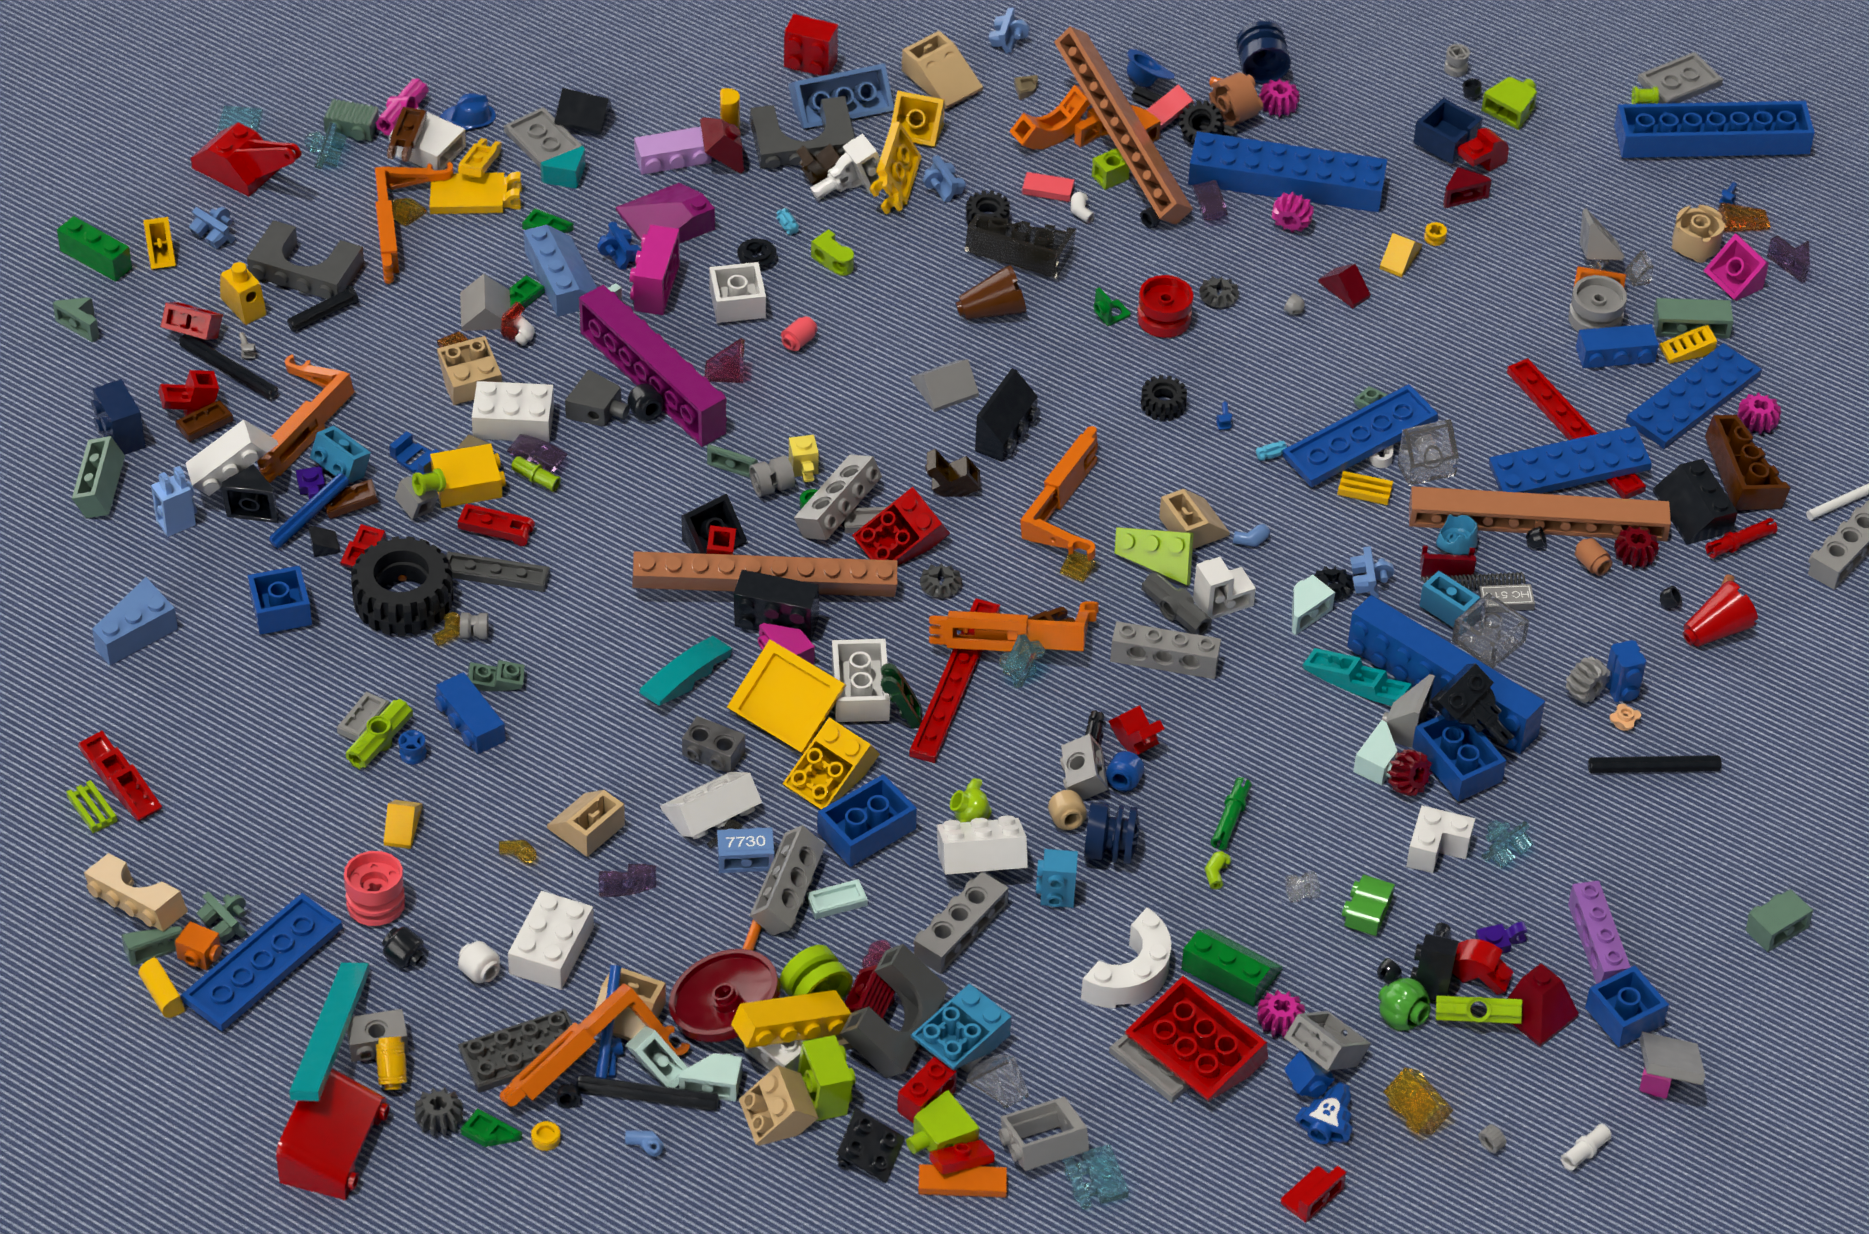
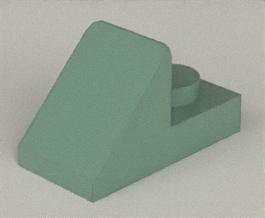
(77, 316)

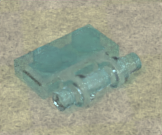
(1104, 1173)

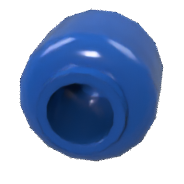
(1124, 771)

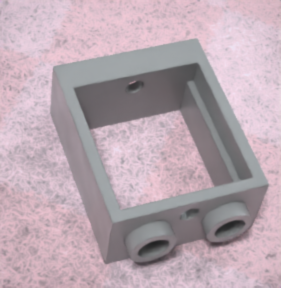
(1323, 1040)
(1039, 1119)

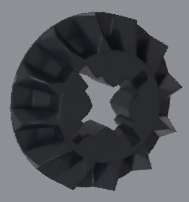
(752, 247)
(1345, 582)

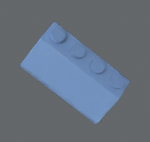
(864, 89)
(558, 267)

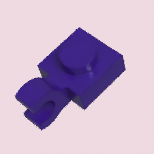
(310, 481)
(1503, 938)

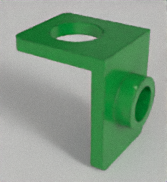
(1103, 308)

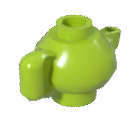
(970, 803)

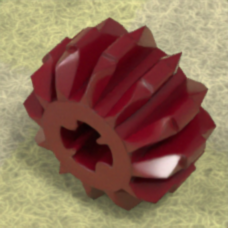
(1636, 547)
(1409, 772)

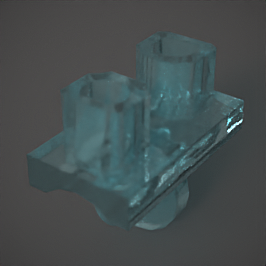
(332, 139)
(1020, 662)
(1499, 850)

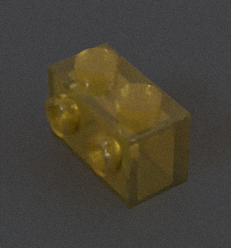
(1417, 1101)

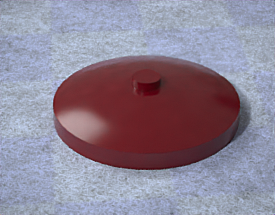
(712, 989)

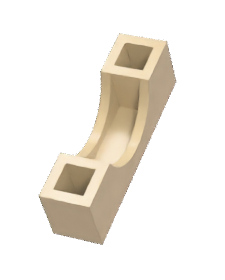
(154, 905)

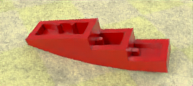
(119, 776)

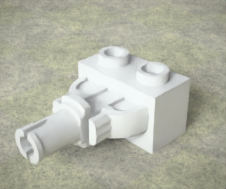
(852, 169)

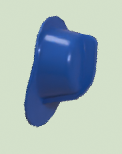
(1145, 69)
(470, 112)

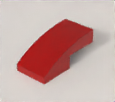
(364, 538)

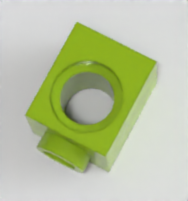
(1110, 169)

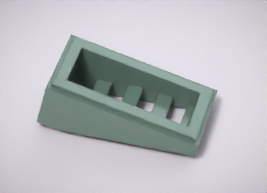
(146, 944)

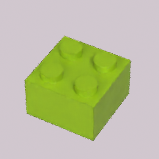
(826, 1076)

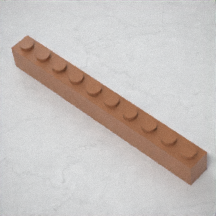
(1123, 126)
(1525, 511)
(722, 572)

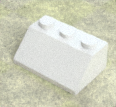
(228, 456)
(712, 804)

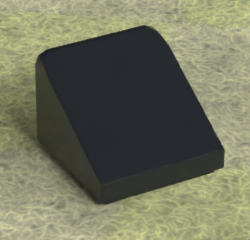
(323, 541)

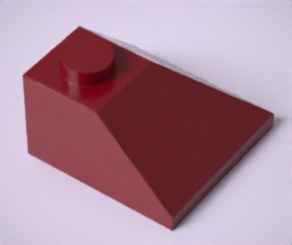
(723, 142)
(1545, 1005)

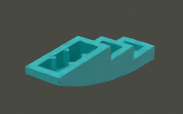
(683, 671)
(1350, 674)

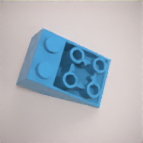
(964, 1028)

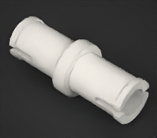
(1586, 1147)

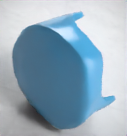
(1458, 535)

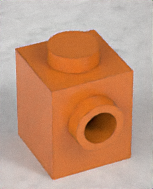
(198, 946)

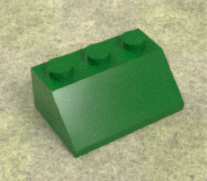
(1229, 966)

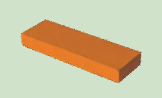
(969, 1182)

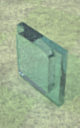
(247, 116)

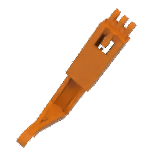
(398, 178)
(308, 419)
(1056, 492)
(1000, 631)
(577, 1040)

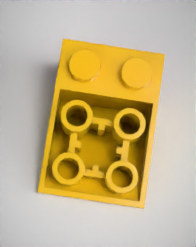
(831, 765)

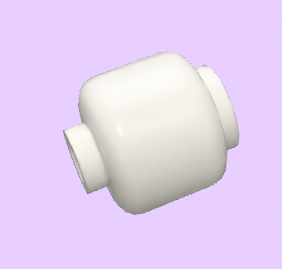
(479, 962)

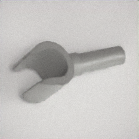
(247, 350)

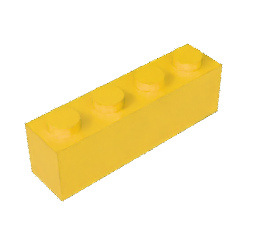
(790, 1018)

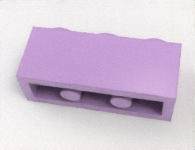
(670, 150)

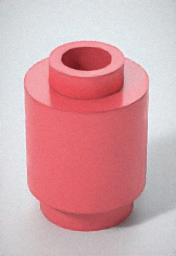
(799, 333)

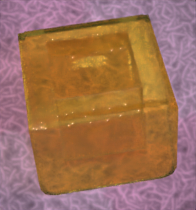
(407, 210)
(1077, 566)

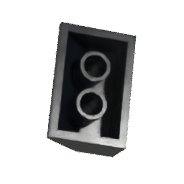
(1005, 417)
(1696, 502)

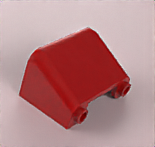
(327, 1136)

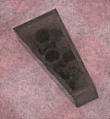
(1020, 244)

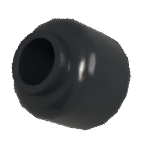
(645, 402)
(403, 947)

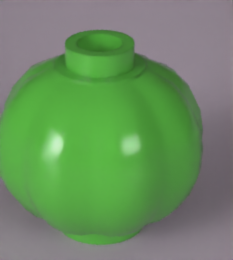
(1404, 1001)

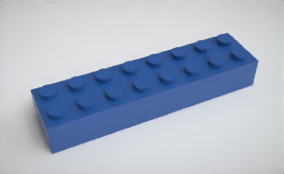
(1714, 129)
(1280, 168)
(1414, 652)

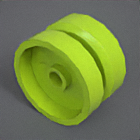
(815, 971)

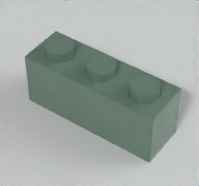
(1680, 316)
(98, 477)

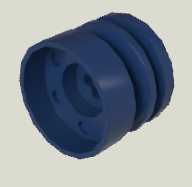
(1263, 52)
(1111, 832)

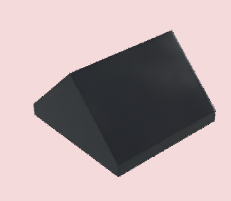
(582, 111)
(249, 496)
(715, 513)

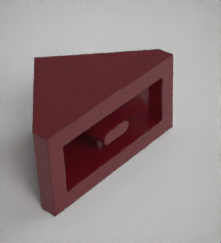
(1466, 188)
(1346, 284)

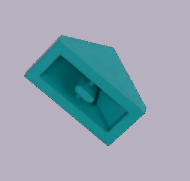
(564, 169)

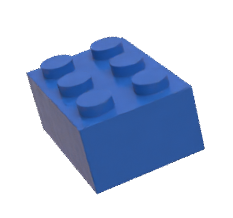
(1459, 756)
(866, 820)

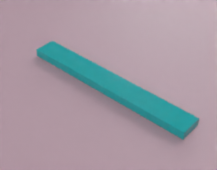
(329, 1032)

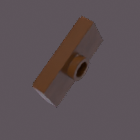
(204, 420)
(352, 499)

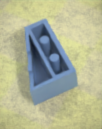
(134, 623)

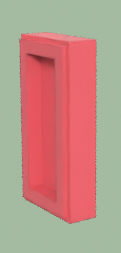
(1170, 106)
(1048, 186)

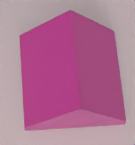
(1738, 269)

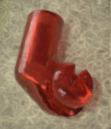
(508, 318)

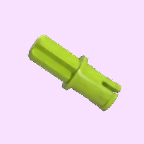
(536, 473)

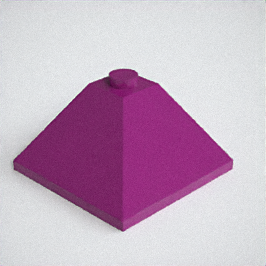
(670, 207)

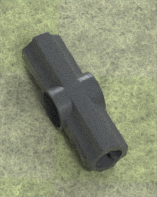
(1176, 604)

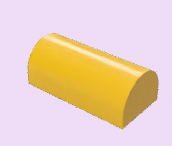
(730, 106)
(161, 988)

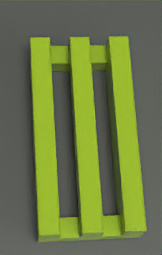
(83, 792)

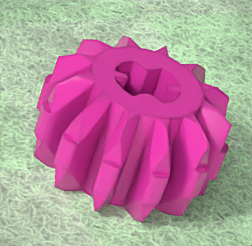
(1279, 97)
(1292, 212)
(1759, 413)
(1278, 1012)

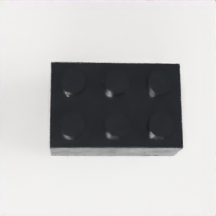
(775, 601)

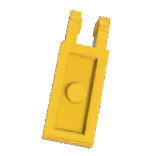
(479, 158)

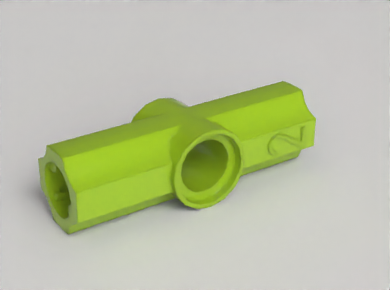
(379, 733)
(1498, 1009)

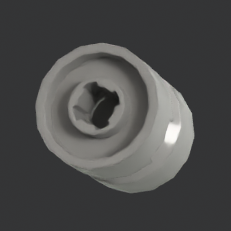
(768, 477)

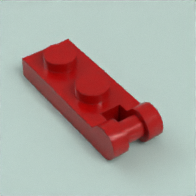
(496, 523)

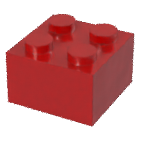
(810, 45)

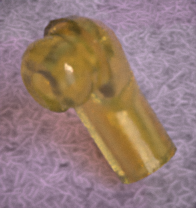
(450, 631)
(519, 848)

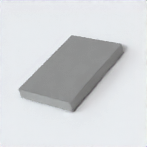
(1681, 79)
(540, 136)
(1672, 1058)
(1148, 1068)

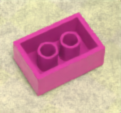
(655, 269)

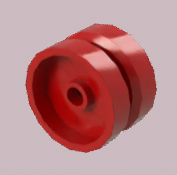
(1165, 306)

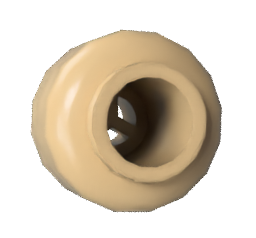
(1067, 810)

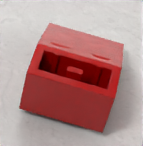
(902, 530)

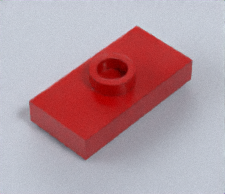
(961, 1156)

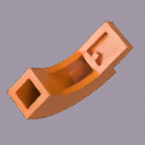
(1054, 127)
(1093, 128)

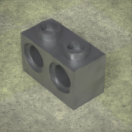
(713, 744)

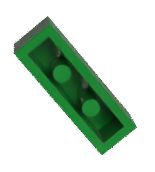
(94, 248)

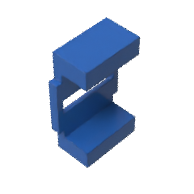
(403, 449)

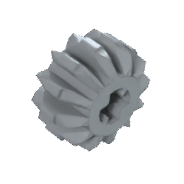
(1587, 679)

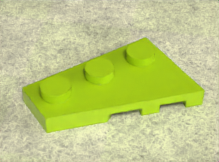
(1158, 550)

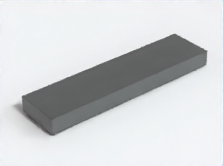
(498, 571)

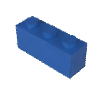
(1617, 346)
(470, 713)

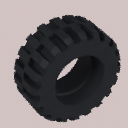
(406, 610)

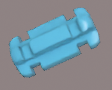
(787, 221)
(1271, 450)

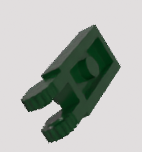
(901, 694)

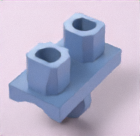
(1008, 31)
(942, 179)
(215, 223)
(1364, 563)

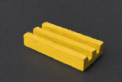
(1363, 486)

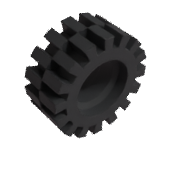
(1197, 111)
(987, 202)
(1163, 408)

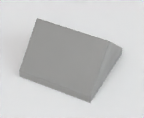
(1597, 241)
(483, 304)
(947, 384)

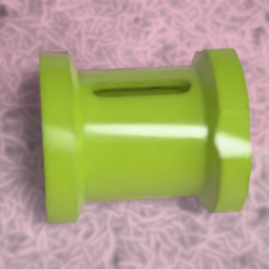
(1645, 96)
(428, 482)

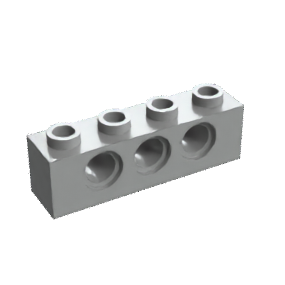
(838, 497)
(1842, 550)
(1165, 650)
(787, 880)
(960, 922)

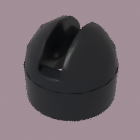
(1472, 88)
(1149, 217)
(1536, 538)
(1670, 597)
(1389, 970)
(567, 1102)

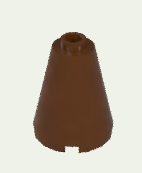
(993, 297)

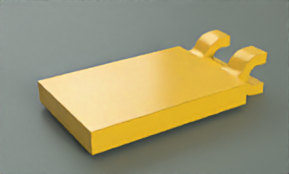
(896, 168)
(476, 195)

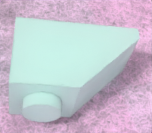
(1310, 602)
(1375, 755)
(656, 1056)
(714, 1074)

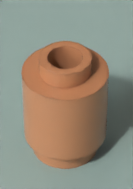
(1593, 556)

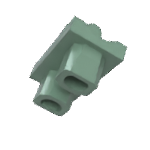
(229, 925)

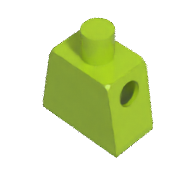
(1510, 101)
(942, 1125)

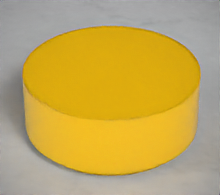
(545, 1136)

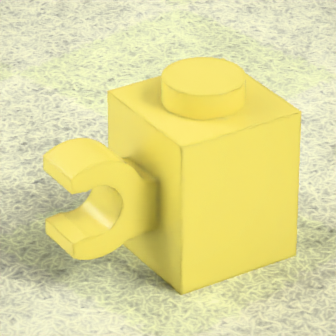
(804, 456)

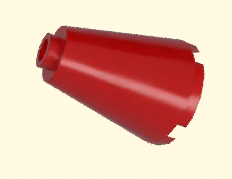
(1721, 616)

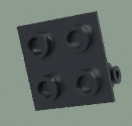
(869, 1146)

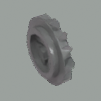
(1227, 297)
(931, 586)

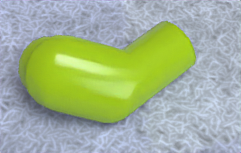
(1213, 867)

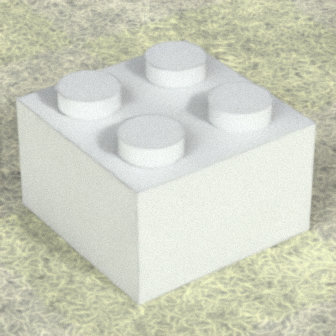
(737, 292)

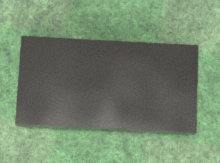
(505, 1053)

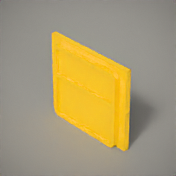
(786, 696)

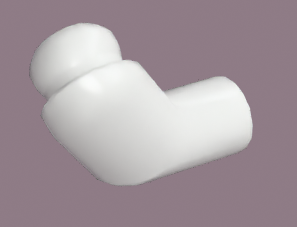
(1078, 208)
(525, 329)

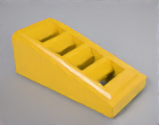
(1701, 336)

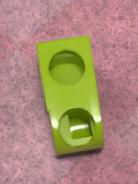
(832, 254)

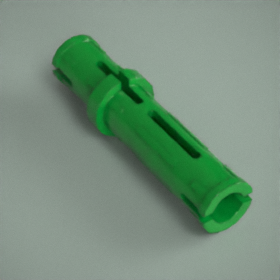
(1234, 805)

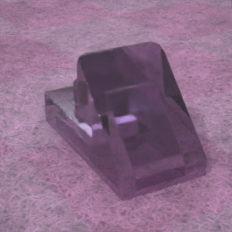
(1791, 259)

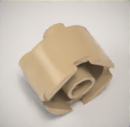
(1698, 232)

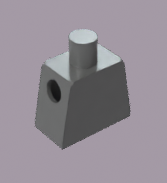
(595, 400)

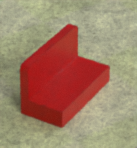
(1314, 1192)

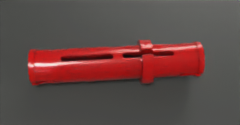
(1732, 541)

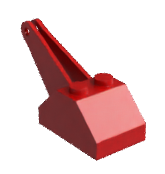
(242, 158)

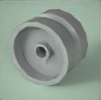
(1597, 303)

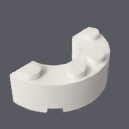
(1139, 979)

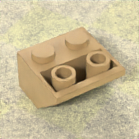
(465, 365)
(1191, 514)
(589, 821)
(648, 989)
(778, 1106)

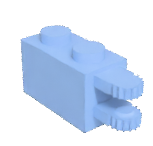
(174, 502)

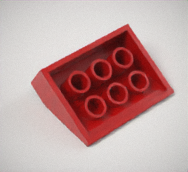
(1198, 1040)

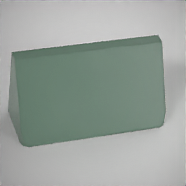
(729, 460)

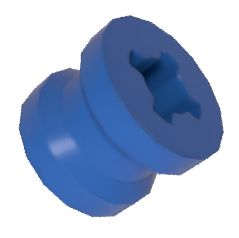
(412, 747)

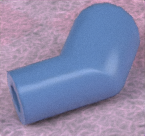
(1253, 537)
(646, 1139)

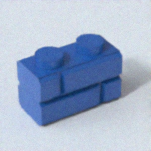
(1626, 670)

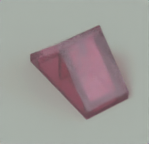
(727, 364)

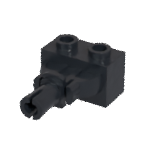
(1472, 703)
(1436, 961)

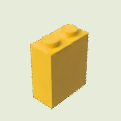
(469, 475)

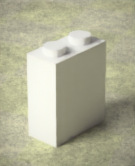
(437, 143)

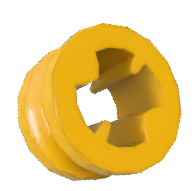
(1438, 229)

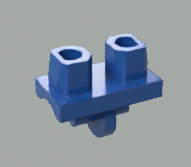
(618, 245)

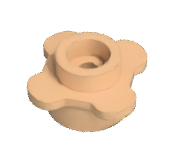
(1624, 717)

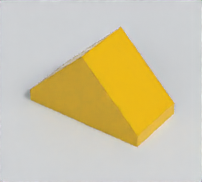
(159, 242)
(1399, 255)
(401, 823)

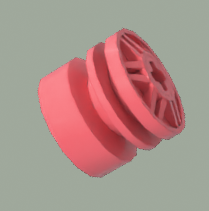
(374, 888)

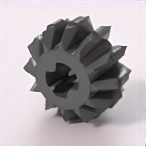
(438, 1111)

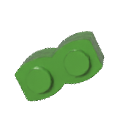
(1368, 904)

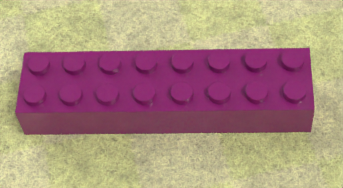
(650, 360)

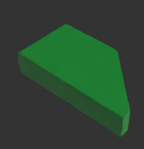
(540, 218)
(526, 291)
(489, 1130)

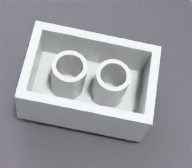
(512, 409)
(859, 667)
(982, 845)
(551, 940)

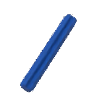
(309, 510)

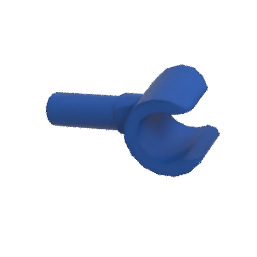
(1727, 195)
(1223, 420)
(616, 1049)

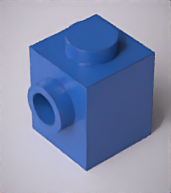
(1308, 1076)

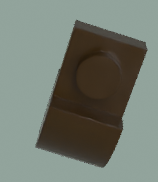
(817, 166)
(952, 478)

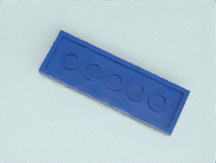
(1693, 395)
(1358, 435)
(1571, 462)
(261, 961)

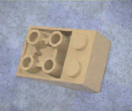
(940, 69)

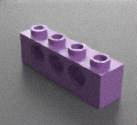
(1597, 930)

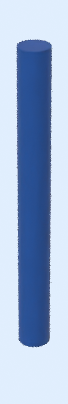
(607, 1032)

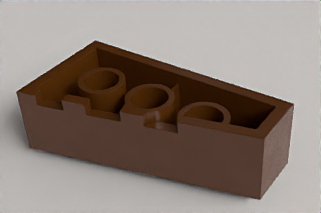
(1743, 466)

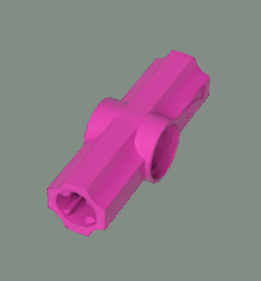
(409, 97)

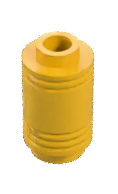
(391, 1062)

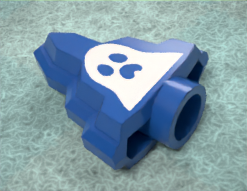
(1328, 1116)

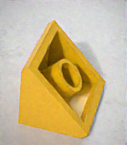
(919, 116)

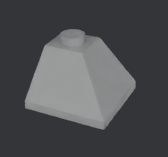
(1409, 712)

